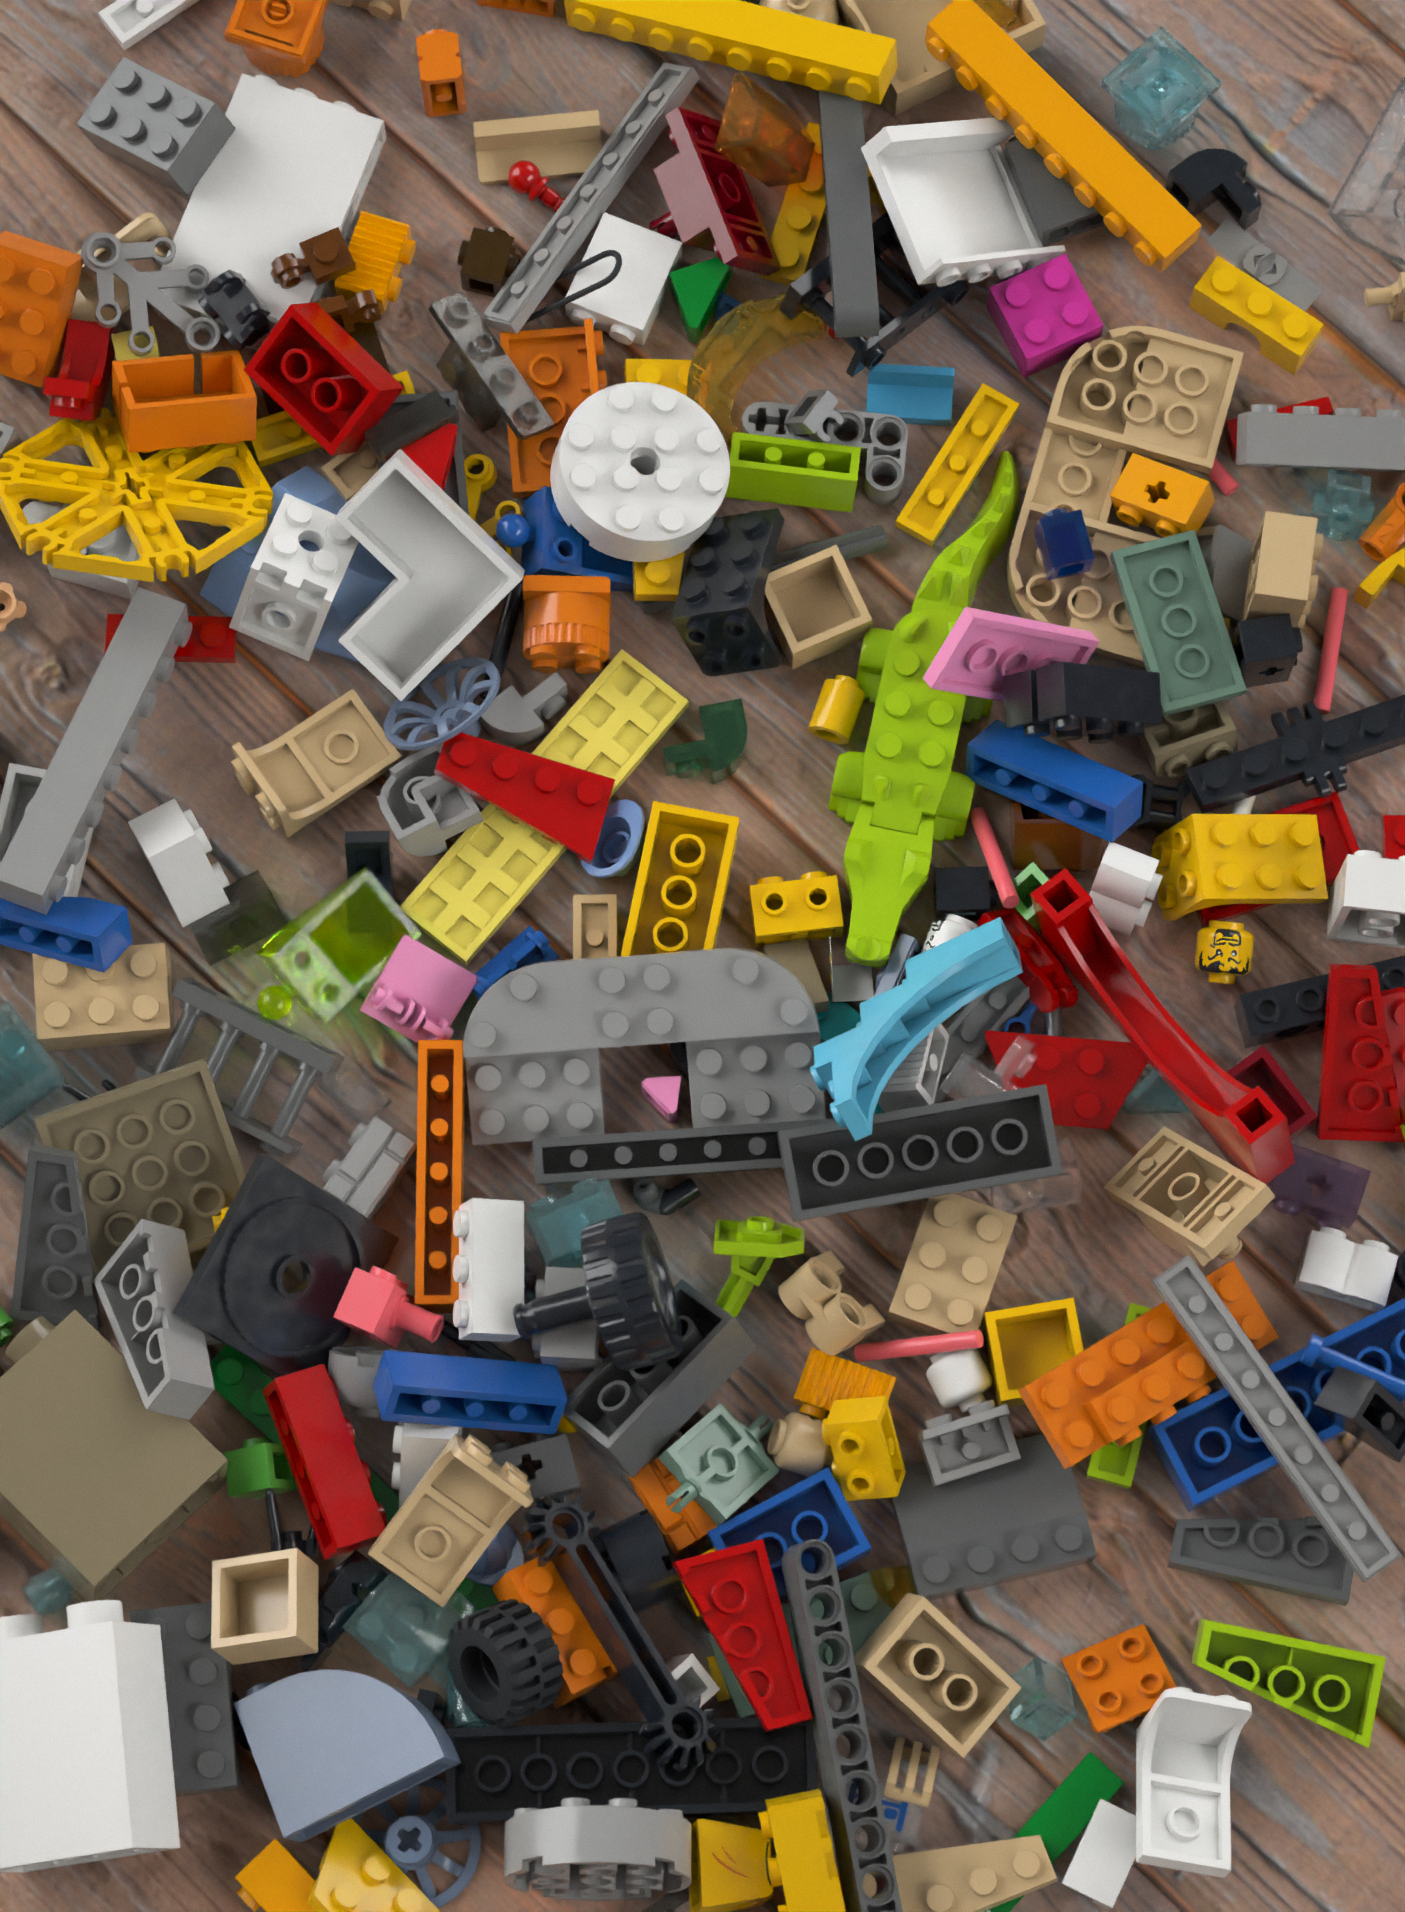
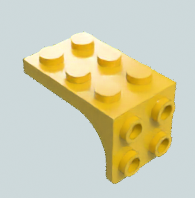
(1239, 861)

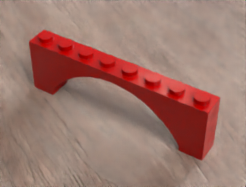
(1235, 1114)

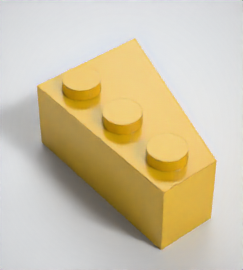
(803, 1853)

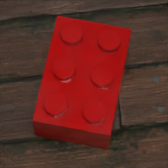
(323, 378)

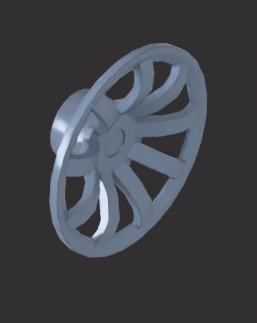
(454, 713)
(414, 1842)

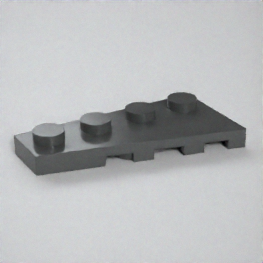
(54, 1245)
(1265, 1553)

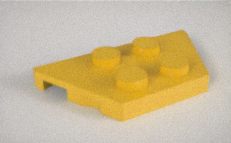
(362, 1877)

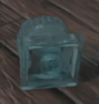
(1159, 90)

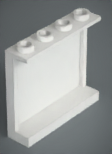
(955, 201)

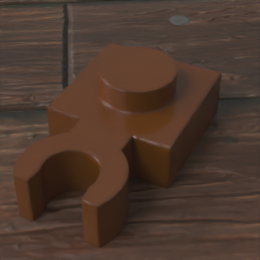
(346, 313)

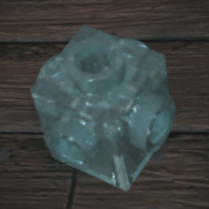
(1343, 505)

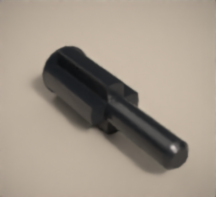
(475, 1348)

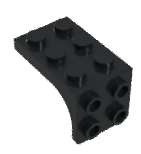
(723, 594)

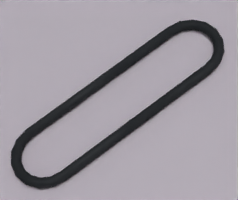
(587, 290)

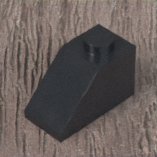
(1365, 1411)

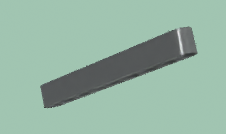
(848, 216)
(848, 1721)

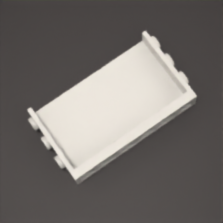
(277, 181)

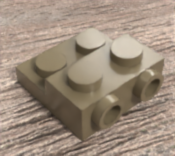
(1189, 739)

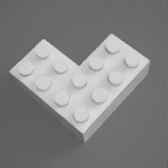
(443, 571)

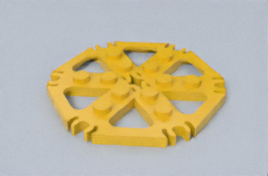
(103, 500)

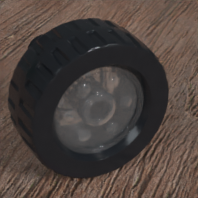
(623, 1291)

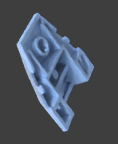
(360, 584)

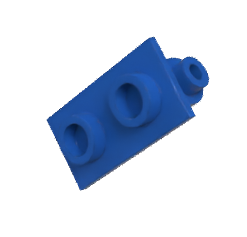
(524, 950)

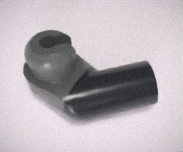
(664, 1200)

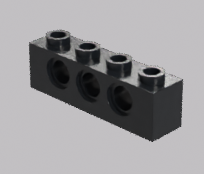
(1298, 1005)

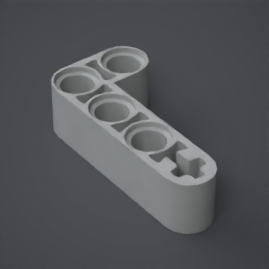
(866, 427)

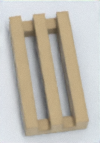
(914, 1756)

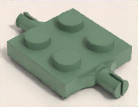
(719, 1464)

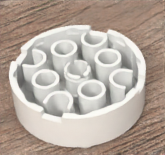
(673, 448)

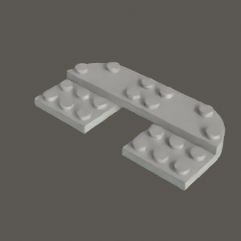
(542, 1026)

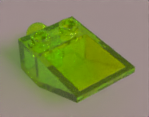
(344, 943)

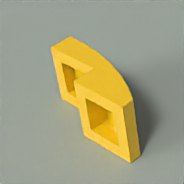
(1377, 580)

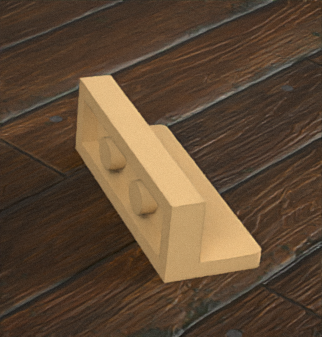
(555, 143)

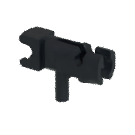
(338, 1602)

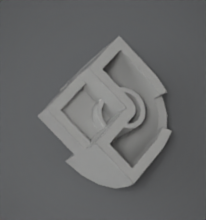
(424, 806)

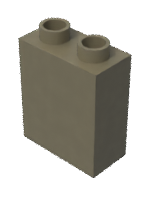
(86, 1463)

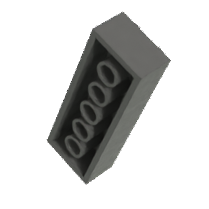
(920, 1153)

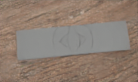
(1264, 265)

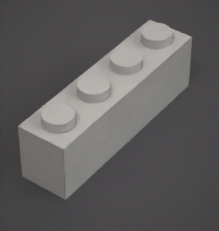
(1321, 441)

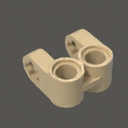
(832, 1317)

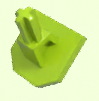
(752, 1250)

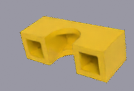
(1281, 328)

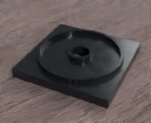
(239, 1284)

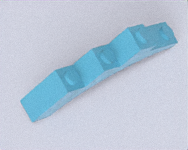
(937, 985)

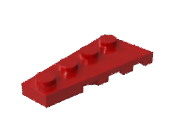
(540, 792)
(1356, 1066)
(747, 1621)

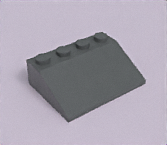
(992, 1523)

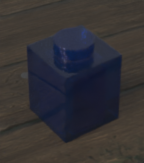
(1064, 543)

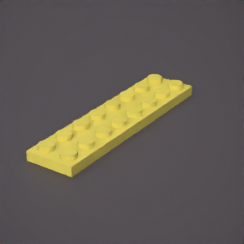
(502, 859)

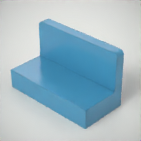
(912, 393)

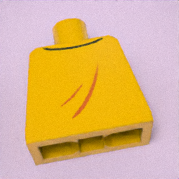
(728, 1867)

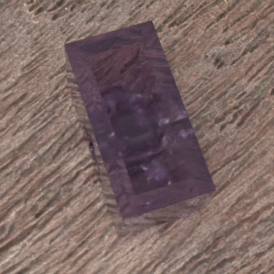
(1340, 1186)

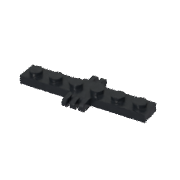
(1304, 752)

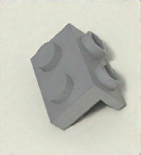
(969, 1443)

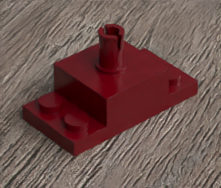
(710, 198)

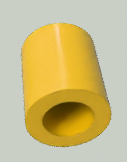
(837, 709)

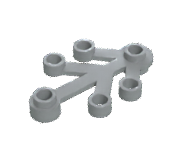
(145, 288)

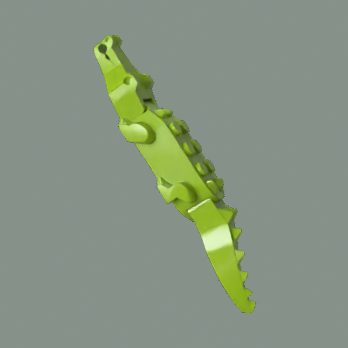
(904, 784)

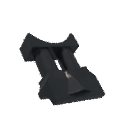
(1160, 794)

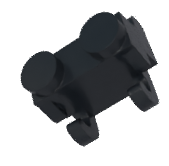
(238, 308)

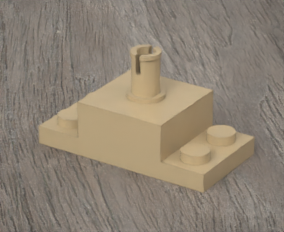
(1189, 1197)

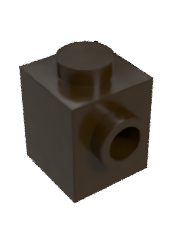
(487, 260)

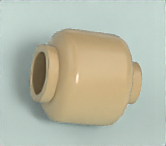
(799, 1444)

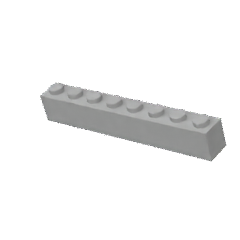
(92, 751)

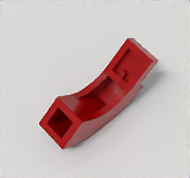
(84, 372)

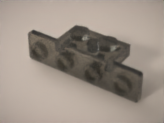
(484, 373)

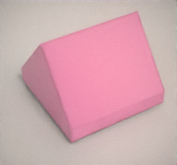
(663, 1095)

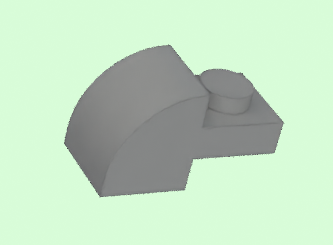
(517, 718)

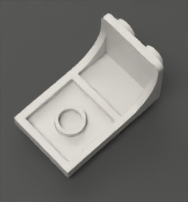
(1185, 1781)

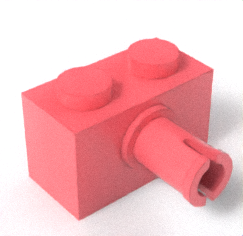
(382, 1310)

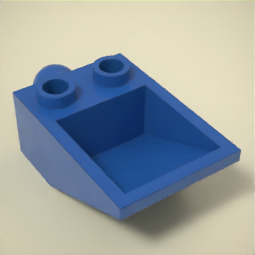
(556, 548)

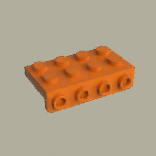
(561, 374)

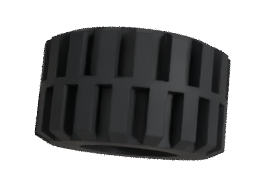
(504, 1662)

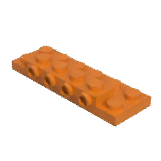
(1134, 1375)

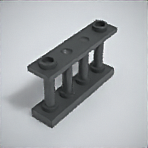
(274, 1042)

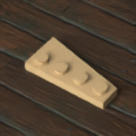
(969, 1875)

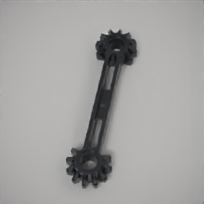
(619, 1631)

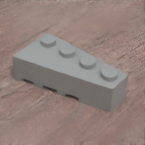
(139, 1297)

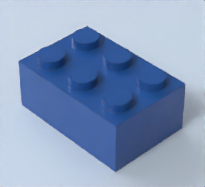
(800, 1513)

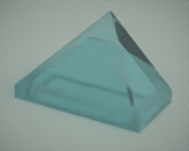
(1153, 1097)

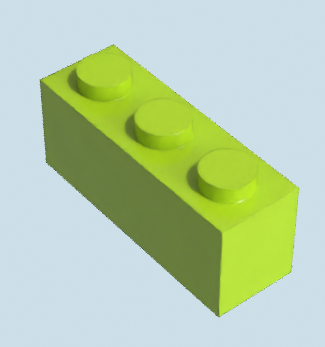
(793, 472)

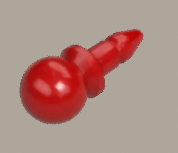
(526, 179)

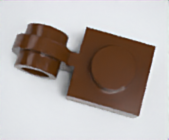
(323, 256)

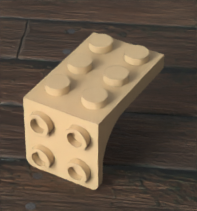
(315, 764)
(451, 1518)

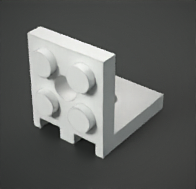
(294, 579)

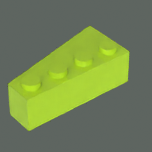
(1306, 1677)

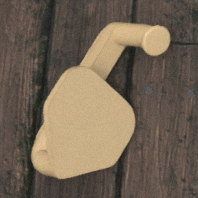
(86, 299)

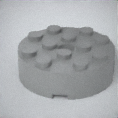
(597, 1850)

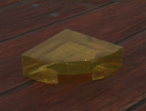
(893, 1584)

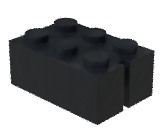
(1082, 702)

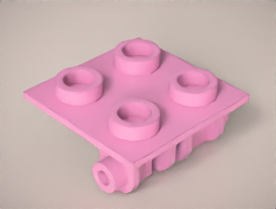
(419, 992)

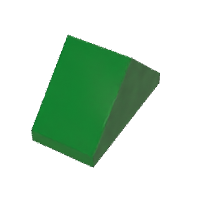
(697, 293)

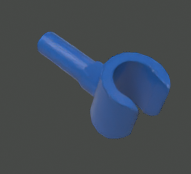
(1024, 1018)

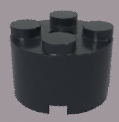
(639, 1561)

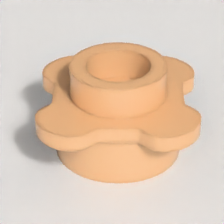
(13, 607)

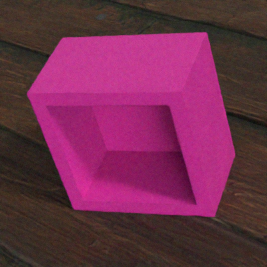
(1043, 315)

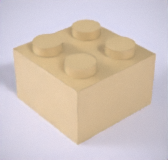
(815, 607)
(264, 1606)

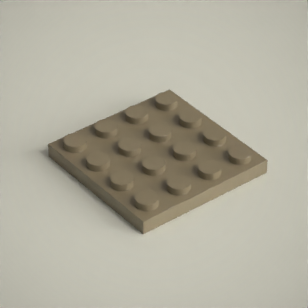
(150, 1155)

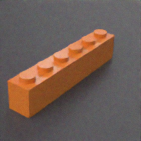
(438, 1171)

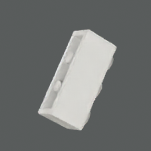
(489, 1268)

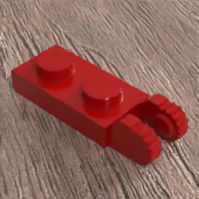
(1041, 969)

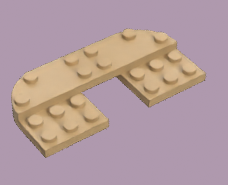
(1115, 395)

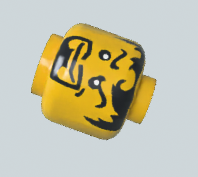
(1224, 951)

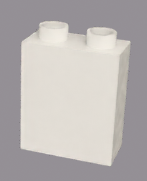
(83, 1740)

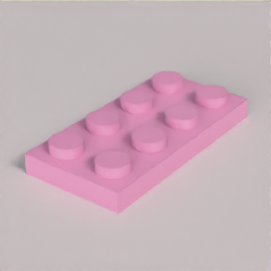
(995, 645)

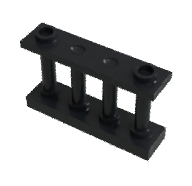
(810, 289)

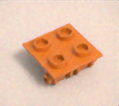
(1118, 1678)

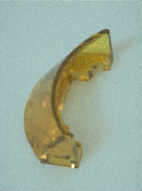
(737, 348)

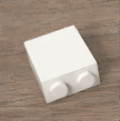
(633, 299)

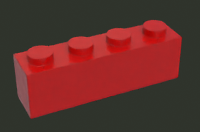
(325, 1461)

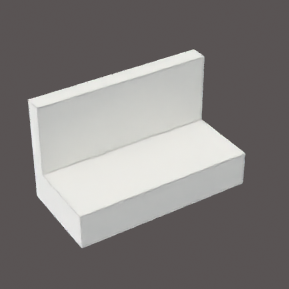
(1103, 1855)

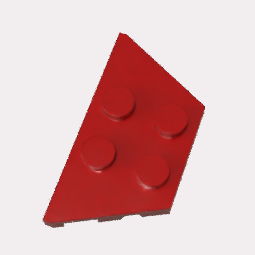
(1082, 1075)

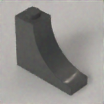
(1048, 199)

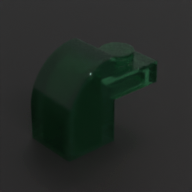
(722, 745)

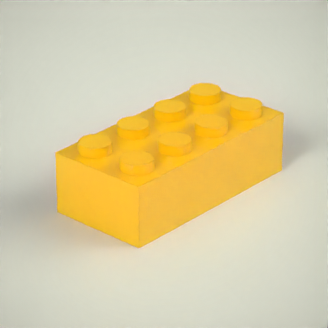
(681, 881)

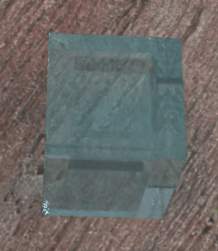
(1043, 1701)

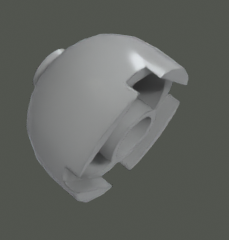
(354, 1373)

